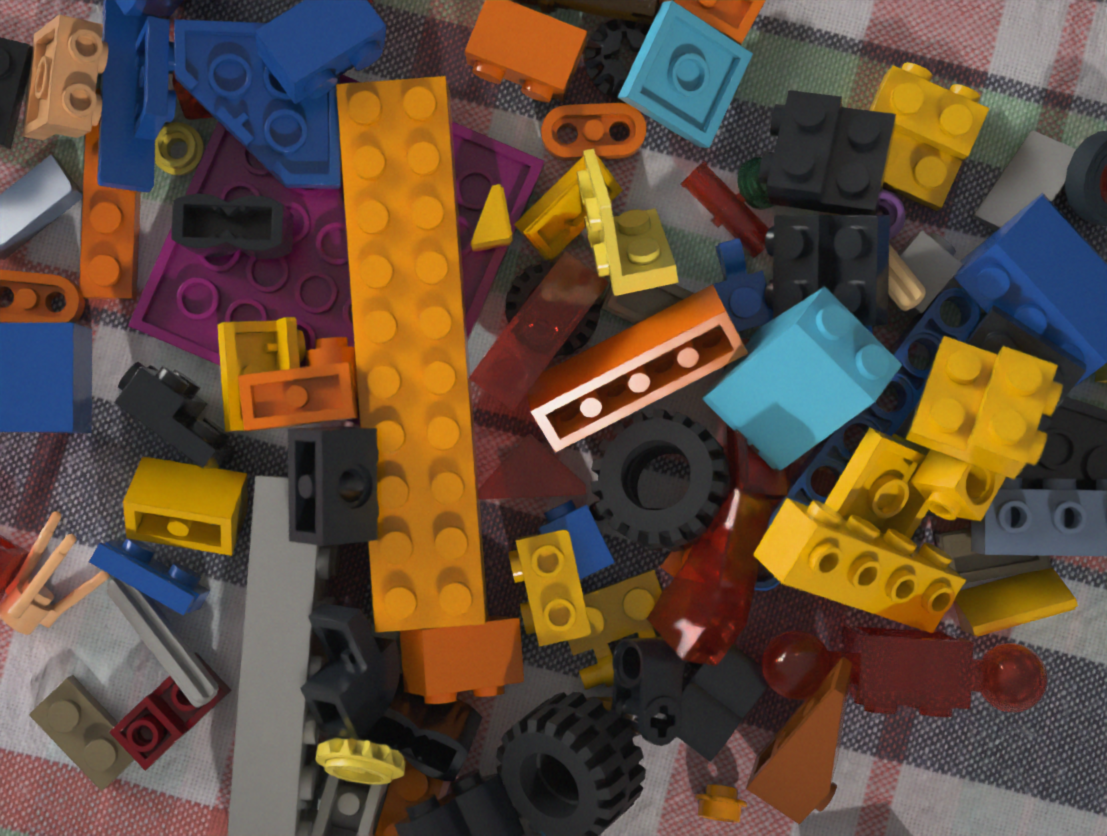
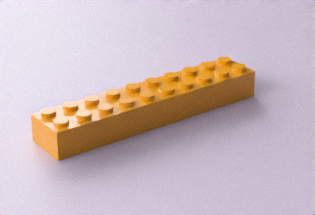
(413, 351)

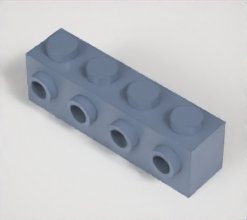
(1044, 520)

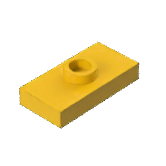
(560, 212)

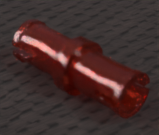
(727, 208)

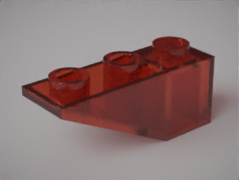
(538, 331)
(715, 586)

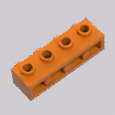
(634, 368)

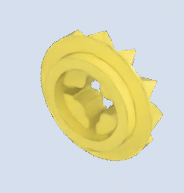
(360, 761)

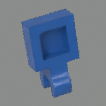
(741, 292)

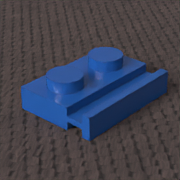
(134, 565)

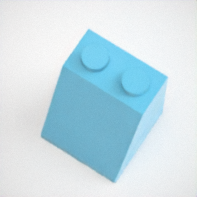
(802, 379)

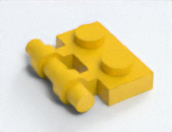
(614, 614)

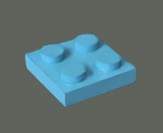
(685, 74)

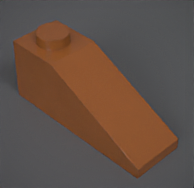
(801, 758)

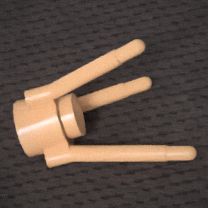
(29, 598)

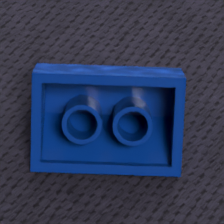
(1046, 279)

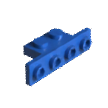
(133, 97)

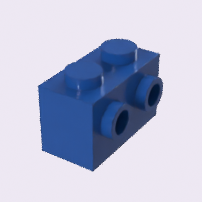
(319, 43)

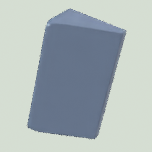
(35, 203)

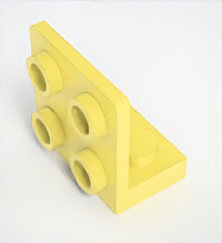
(626, 246)

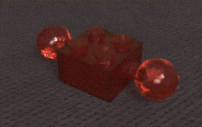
(907, 669)

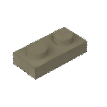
(82, 731)

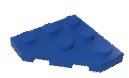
(233, 83)

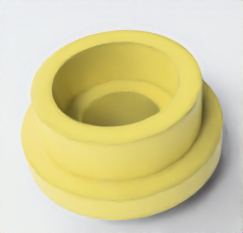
(172, 134)

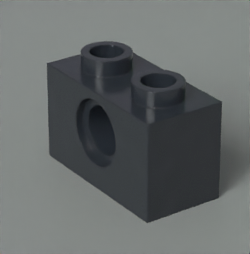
(332, 485)

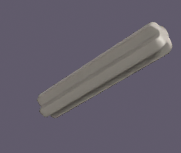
(164, 642)

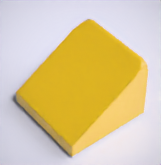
(494, 223)

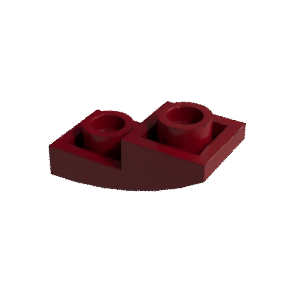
(162, 720)

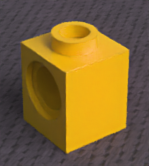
(956, 487)

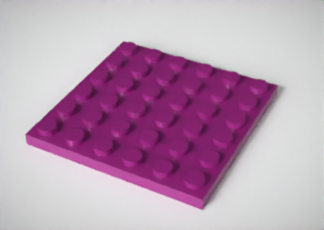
(196, 292)

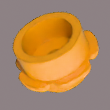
(720, 804)

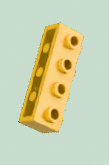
(859, 565)

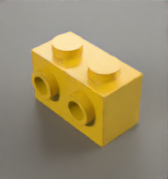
(180, 501)

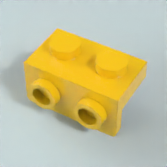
(252, 349)
(553, 587)

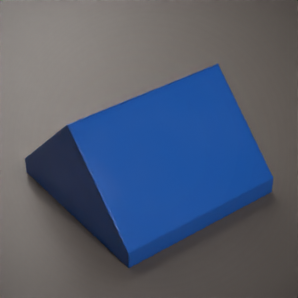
(45, 378)

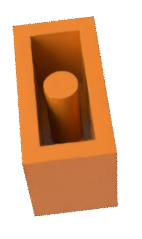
(525, 49)
(462, 659)

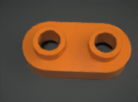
(592, 127)
(34, 296)

